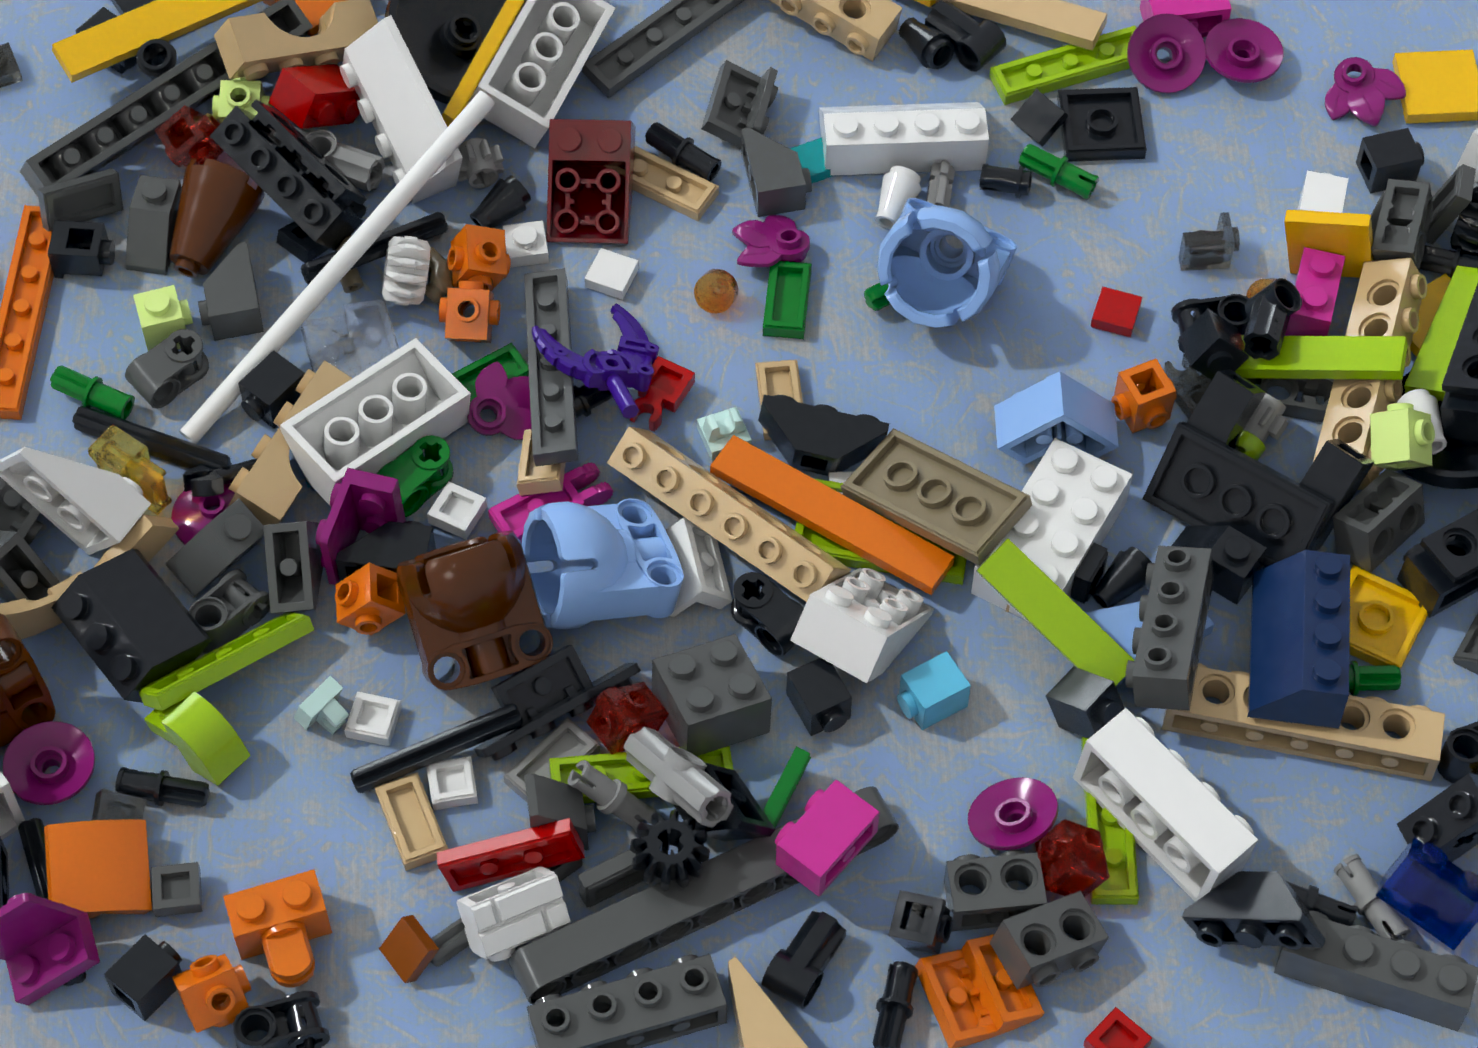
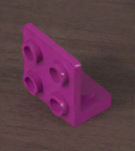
(356, 504)
(44, 945)

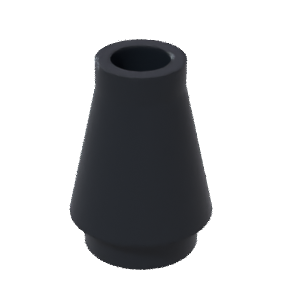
(929, 45)
(156, 57)
(502, 202)
(1122, 578)

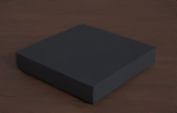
(1102, 124)

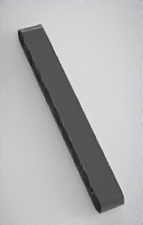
(661, 917)

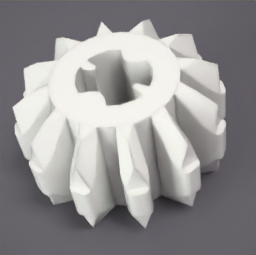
(406, 270)

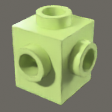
(238, 93)

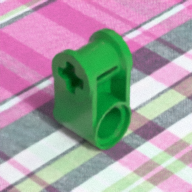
(419, 474)

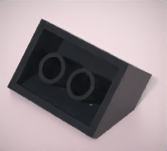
(130, 623)

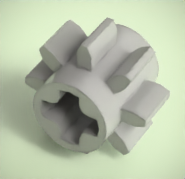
(480, 163)
(1268, 419)

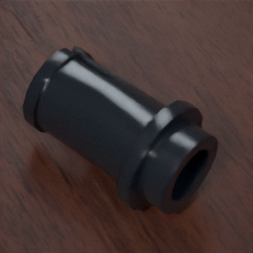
(1006, 180)

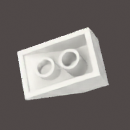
(79, 499)

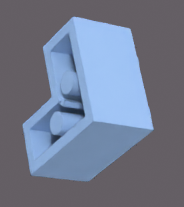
(1052, 410)

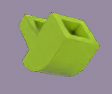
(201, 736)

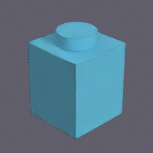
(933, 691)

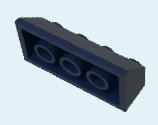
(1300, 640)

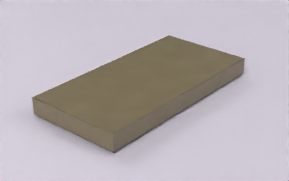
(936, 496)

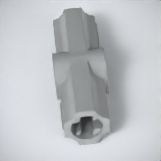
(357, 166)
(678, 777)

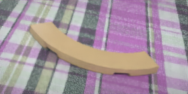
(36, 616)

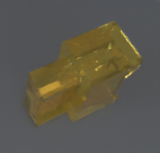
(130, 458)

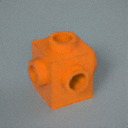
(479, 256)
(473, 328)
(1144, 396)
(369, 599)
(212, 991)

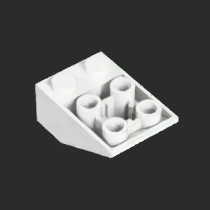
(860, 623)

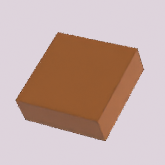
(409, 949)

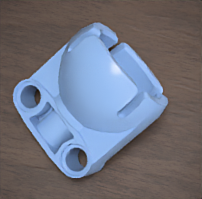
(928, 276)
(604, 561)

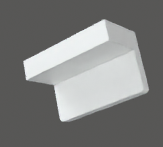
(702, 567)

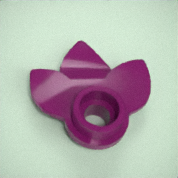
(1362, 95)
(771, 241)
(506, 398)

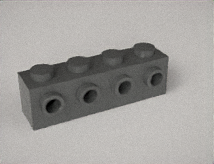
(1171, 628)
(1384, 973)
(633, 1011)

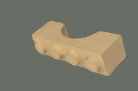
(256, 46)
(271, 484)

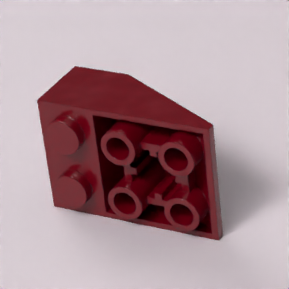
(583, 196)

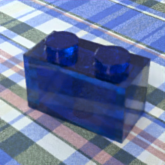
(1432, 892)

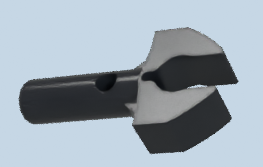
(209, 482)

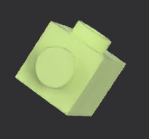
(161, 314)
(1401, 437)

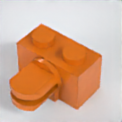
(280, 922)

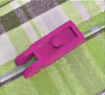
(514, 511)

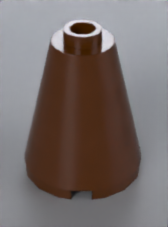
(210, 214)

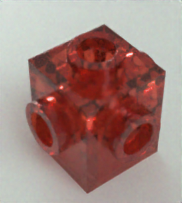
(188, 137)
(625, 712)
(1072, 859)

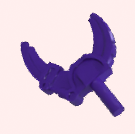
(607, 370)

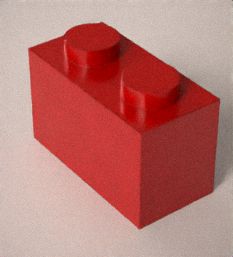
(315, 96)

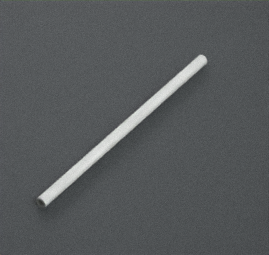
(340, 264)

